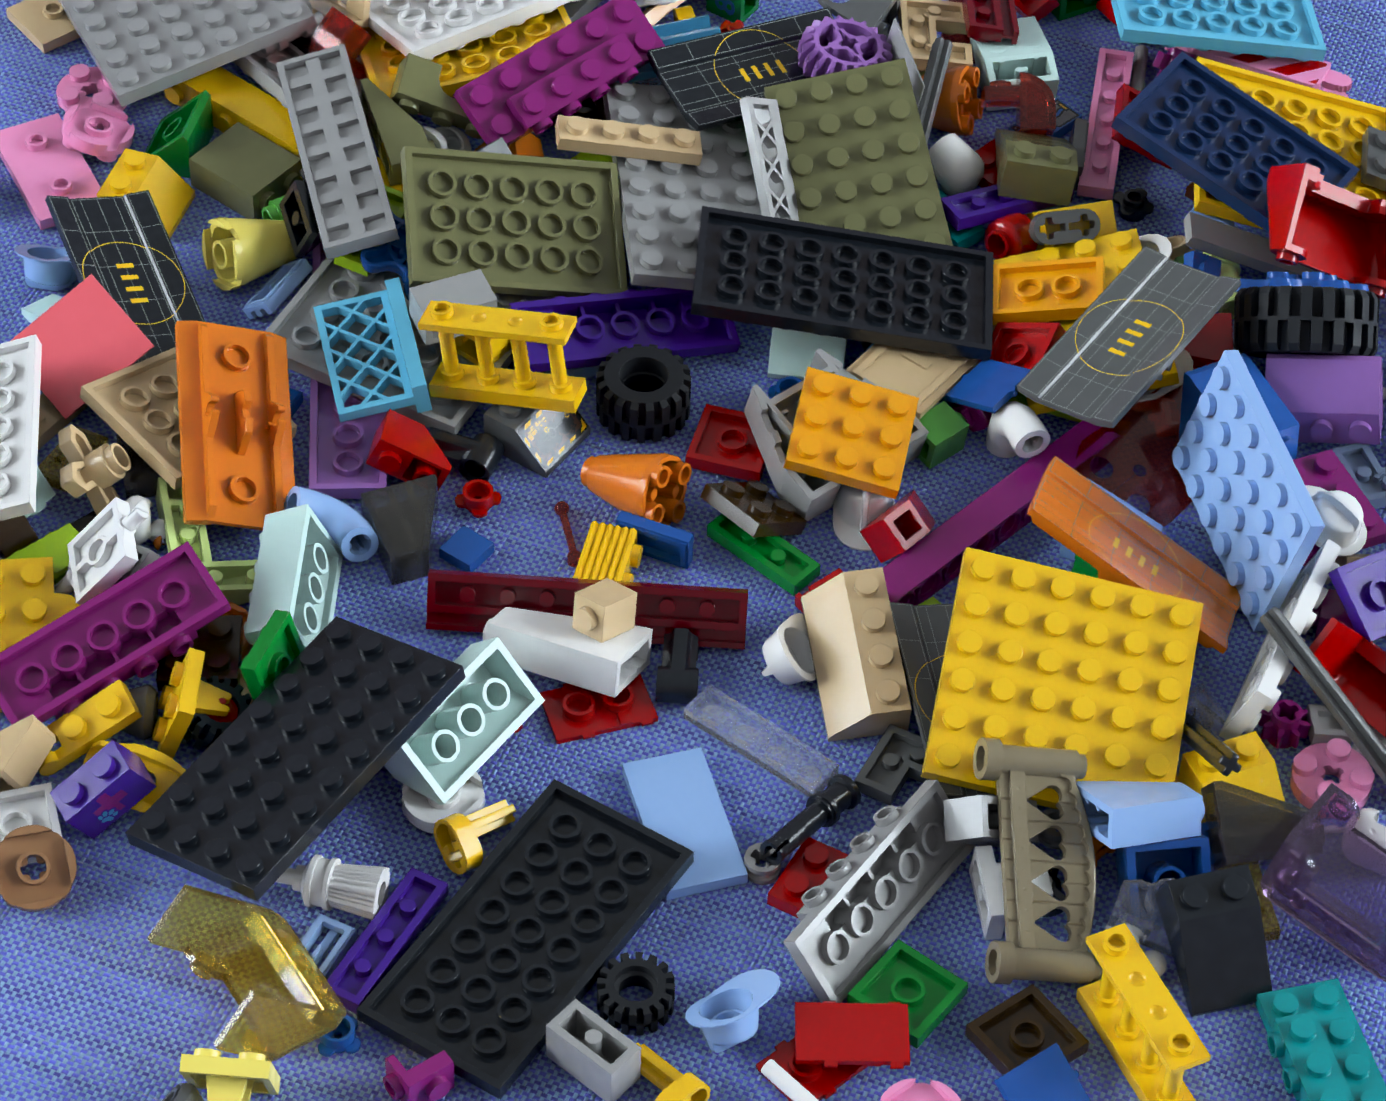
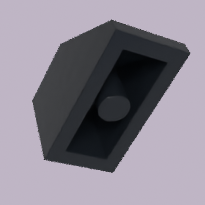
(300, 219)

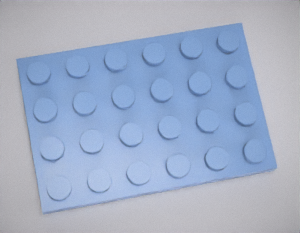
(1246, 489)

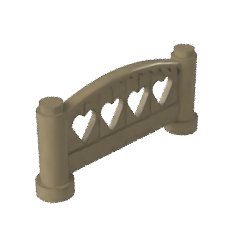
(1029, 949)

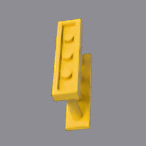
(501, 385)
(1140, 1019)

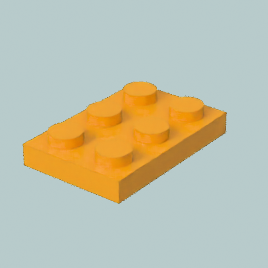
(1046, 289)

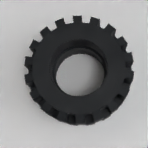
(643, 393)

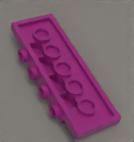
(559, 73)
(110, 637)

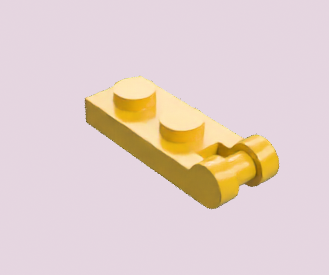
(89, 723)

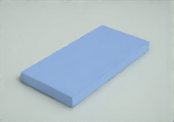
(681, 802)

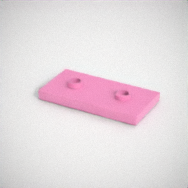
(45, 166)

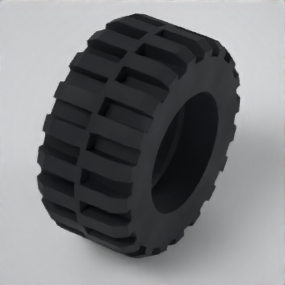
(1305, 321)

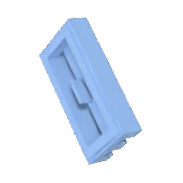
(277, 288)
(340, 949)

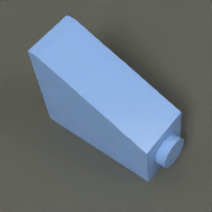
(1141, 812)

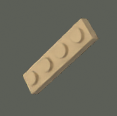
(628, 140)

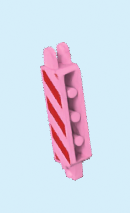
(1309, 73)

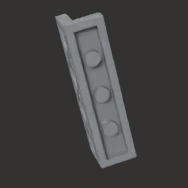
(769, 157)

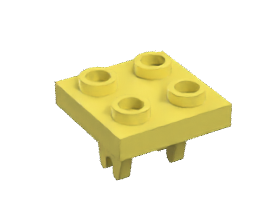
(230, 1077)

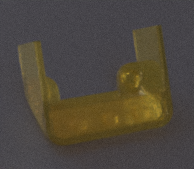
(263, 965)

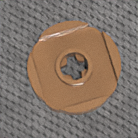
(49, 849)

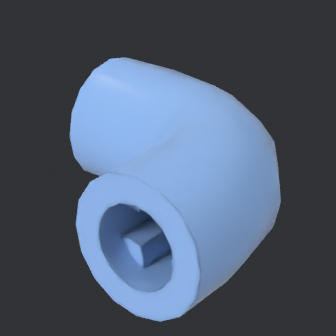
(343, 523)

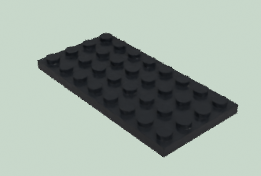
(844, 283)
(295, 757)
(525, 936)

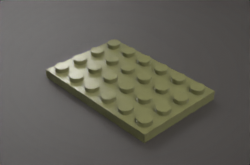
(861, 153)
(516, 217)

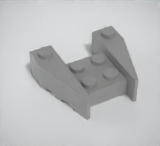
(772, 426)

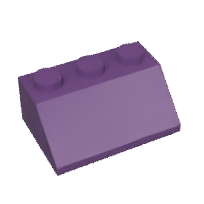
(1330, 395)

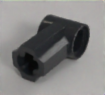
(472, 457)
(678, 673)

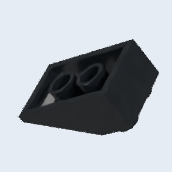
(1216, 938)

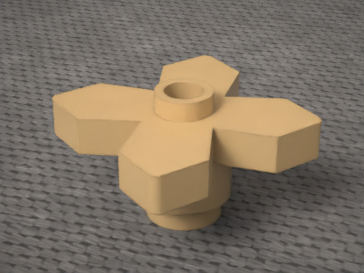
(91, 469)

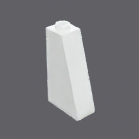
(553, 649)

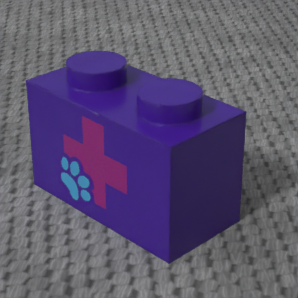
(103, 789)

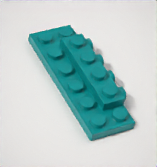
(1319, 1044)

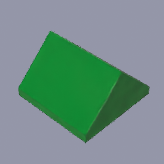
(183, 133)

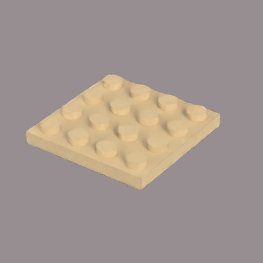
(144, 411)

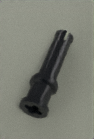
(821, 810)

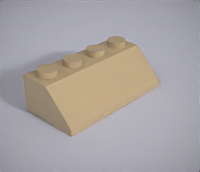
(856, 655)

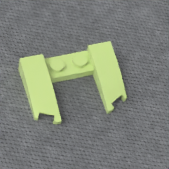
(232, 577)

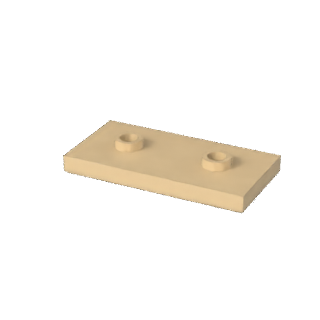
(43, 23)

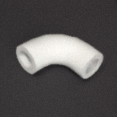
(1016, 431)

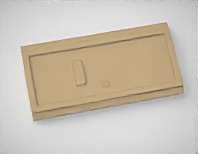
(912, 372)

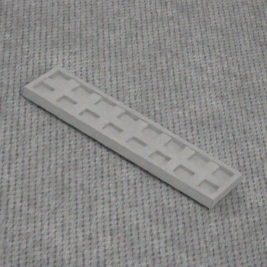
(336, 152)

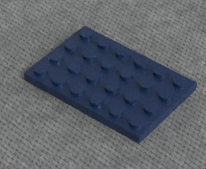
(1221, 137)

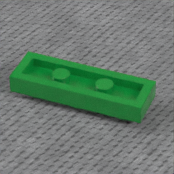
(768, 555)

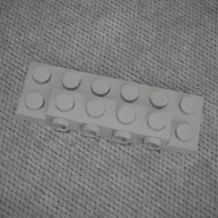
(873, 893)

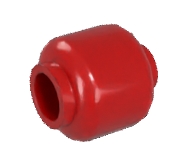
(1009, 236)

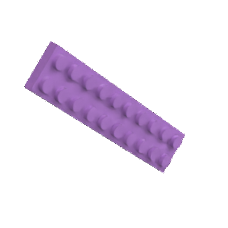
(337, 447)

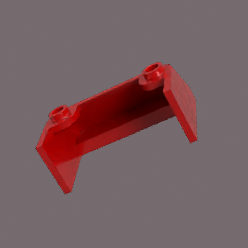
(1356, 668)

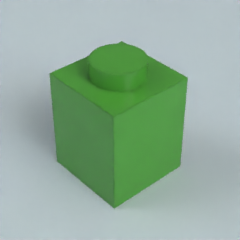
(945, 435)

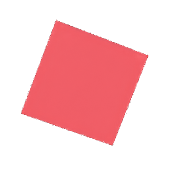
(83, 341)

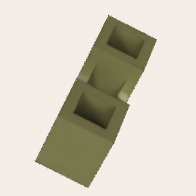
(419, 91)

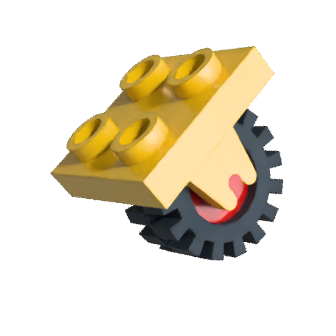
(196, 706)

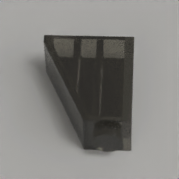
(405, 526)
(1246, 824)

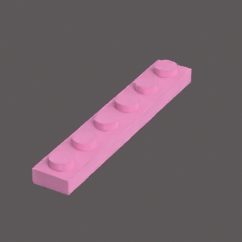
(1102, 152)

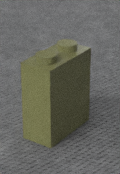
(244, 170)

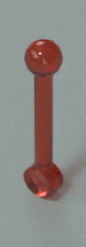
(562, 509)

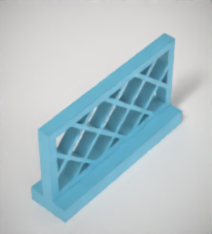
(404, 353)

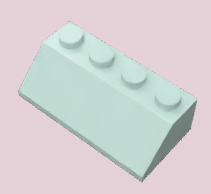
(294, 573)
(467, 724)

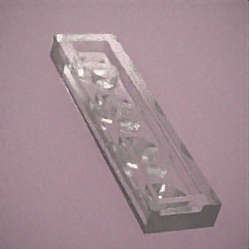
(760, 741)

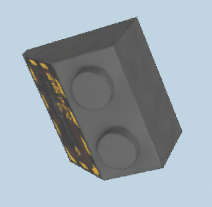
(536, 436)

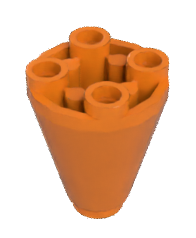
(958, 101)
(640, 484)

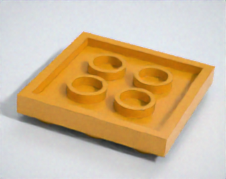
(851, 433)

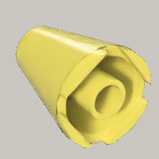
(244, 249)

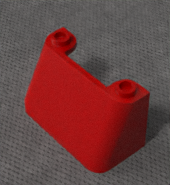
(1326, 226)

